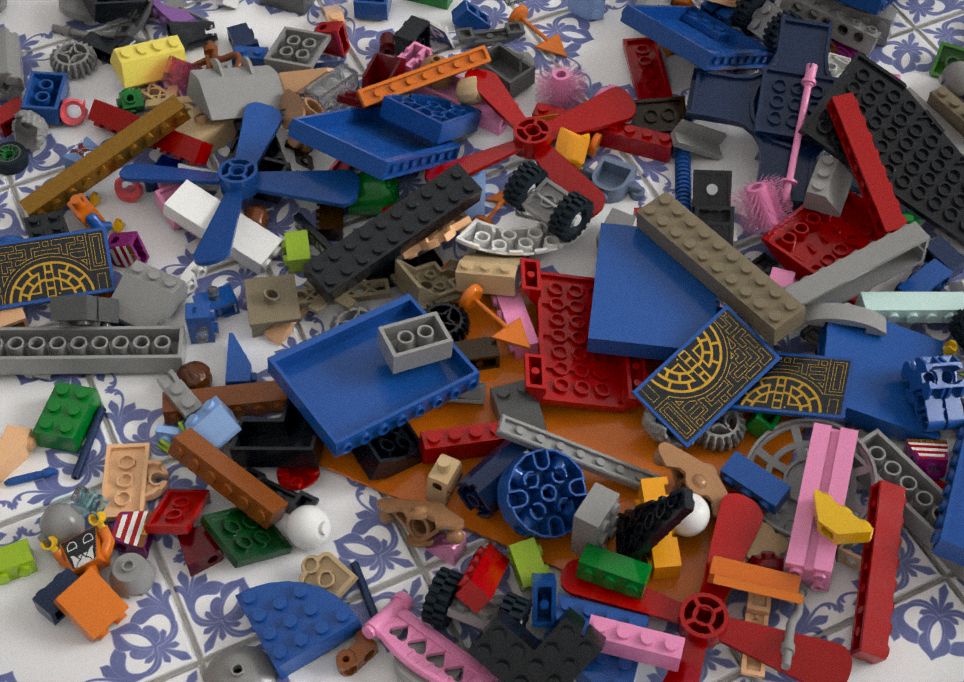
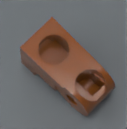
(357, 655)

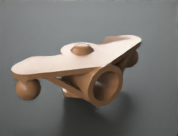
(296, 107)
(692, 474)
(422, 520)

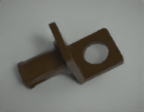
(300, 155)

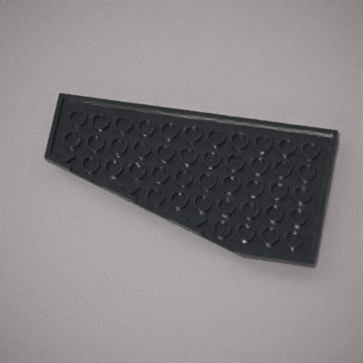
(910, 143)

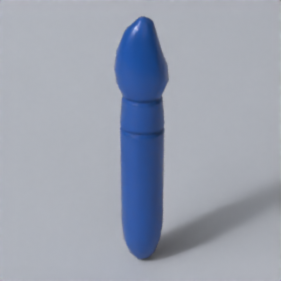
(45, 473)

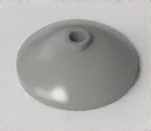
(253, 661)

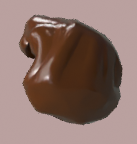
(195, 375)

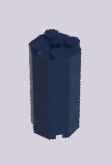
(480, 484)

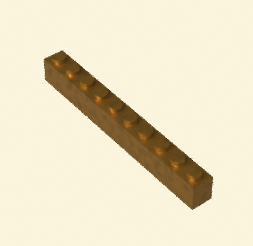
(107, 157)

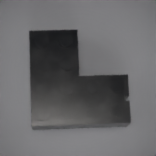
(277, 441)
(519, 656)

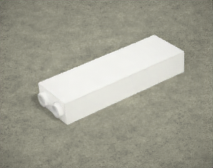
(194, 209)

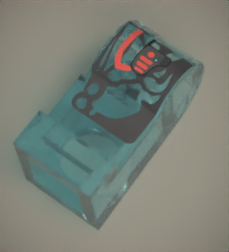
(88, 498)

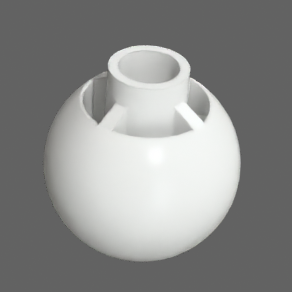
(695, 521)
(307, 527)

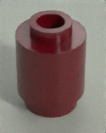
(387, 43)

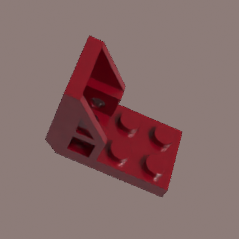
(379, 69)

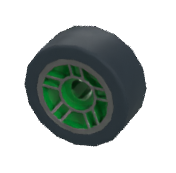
(12, 158)

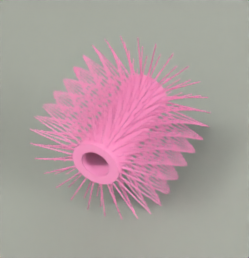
(561, 87)
(762, 205)

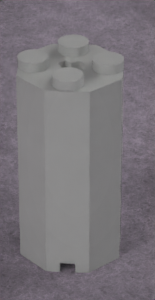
(10, 65)

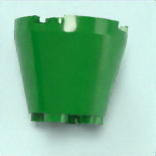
(374, 195)

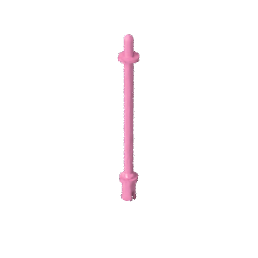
(808, 82)

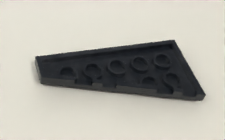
(651, 521)

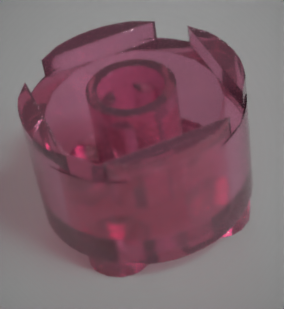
(178, 71)

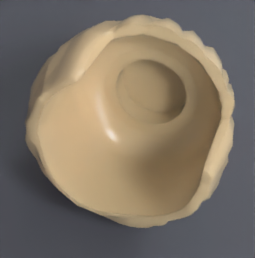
(467, 91)

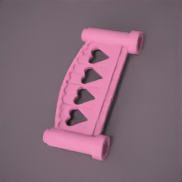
(398, 616)

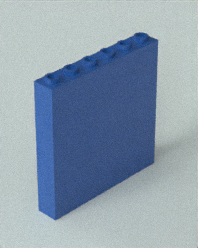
(876, 384)

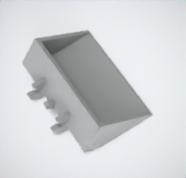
(228, 90)

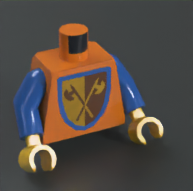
(84, 210)

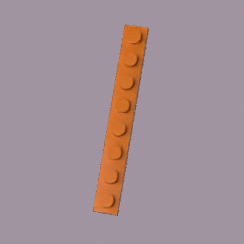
(424, 76)

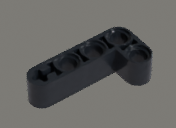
(104, 46)

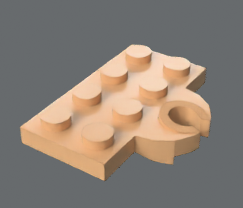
(443, 234)
(130, 478)

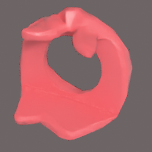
(66, 118)
(129, 193)

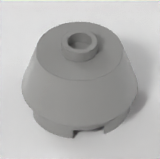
(131, 575)

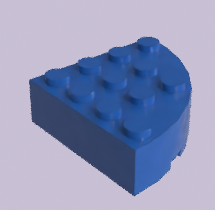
(430, 116)
(297, 622)
(604, 666)

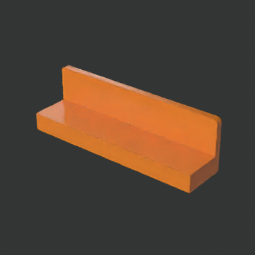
(755, 579)

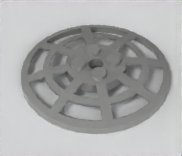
(794, 472)

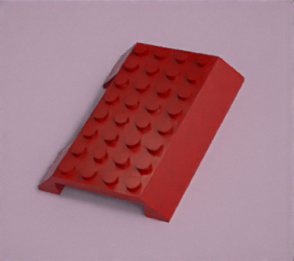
(563, 368)

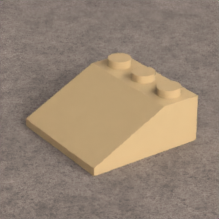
(492, 272)

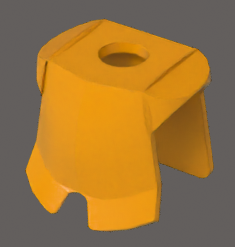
(573, 146)

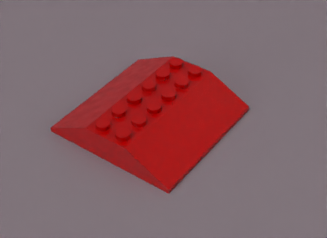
(820, 239)

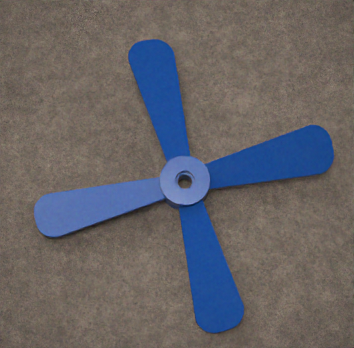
(241, 181)

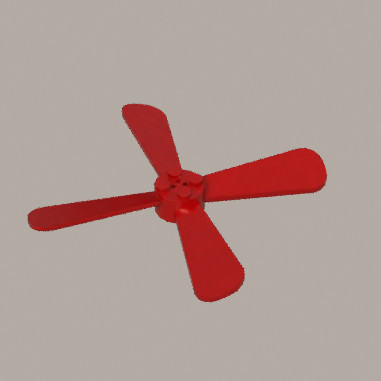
(534, 135)
(733, 536)

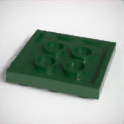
(243, 538)

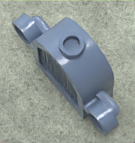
(615, 179)

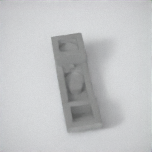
(846, 314)

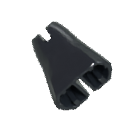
(192, 33)

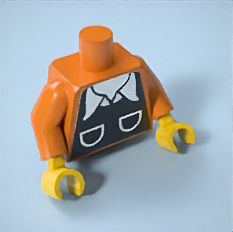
(86, 549)

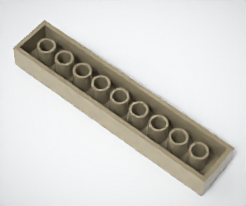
(721, 268)

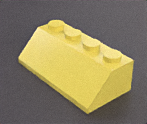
(145, 61)

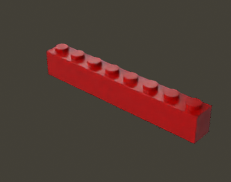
(625, 137)
(175, 142)
(866, 164)
(878, 574)

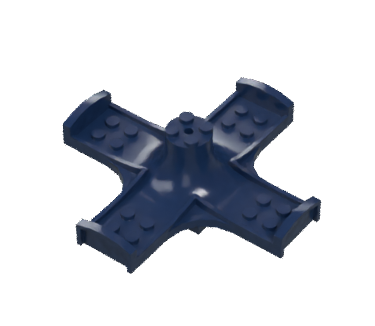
(770, 101)

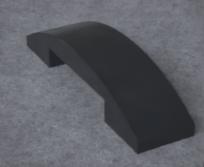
(293, 498)

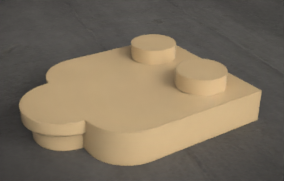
(767, 541)
(328, 573)

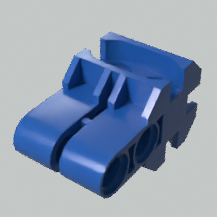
(935, 392)

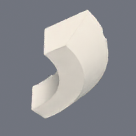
(515, 242)

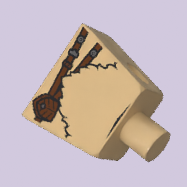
(446, 473)

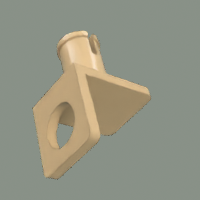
(843, 553)

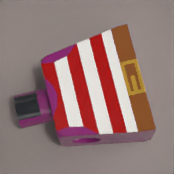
(126, 248)
(928, 455)
(131, 534)

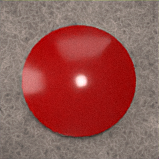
(297, 478)

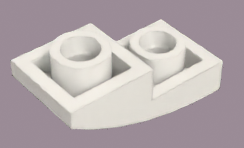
(191, 275)

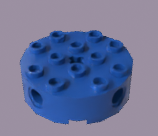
(541, 494)

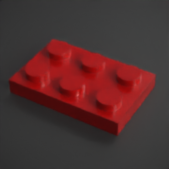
(177, 511)

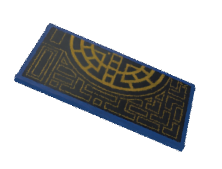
(55, 267)
(706, 376)
(802, 388)

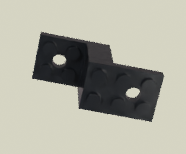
(714, 209)

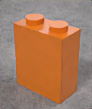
(91, 605)

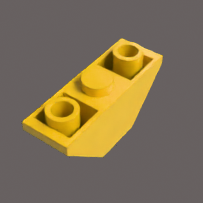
(838, 522)

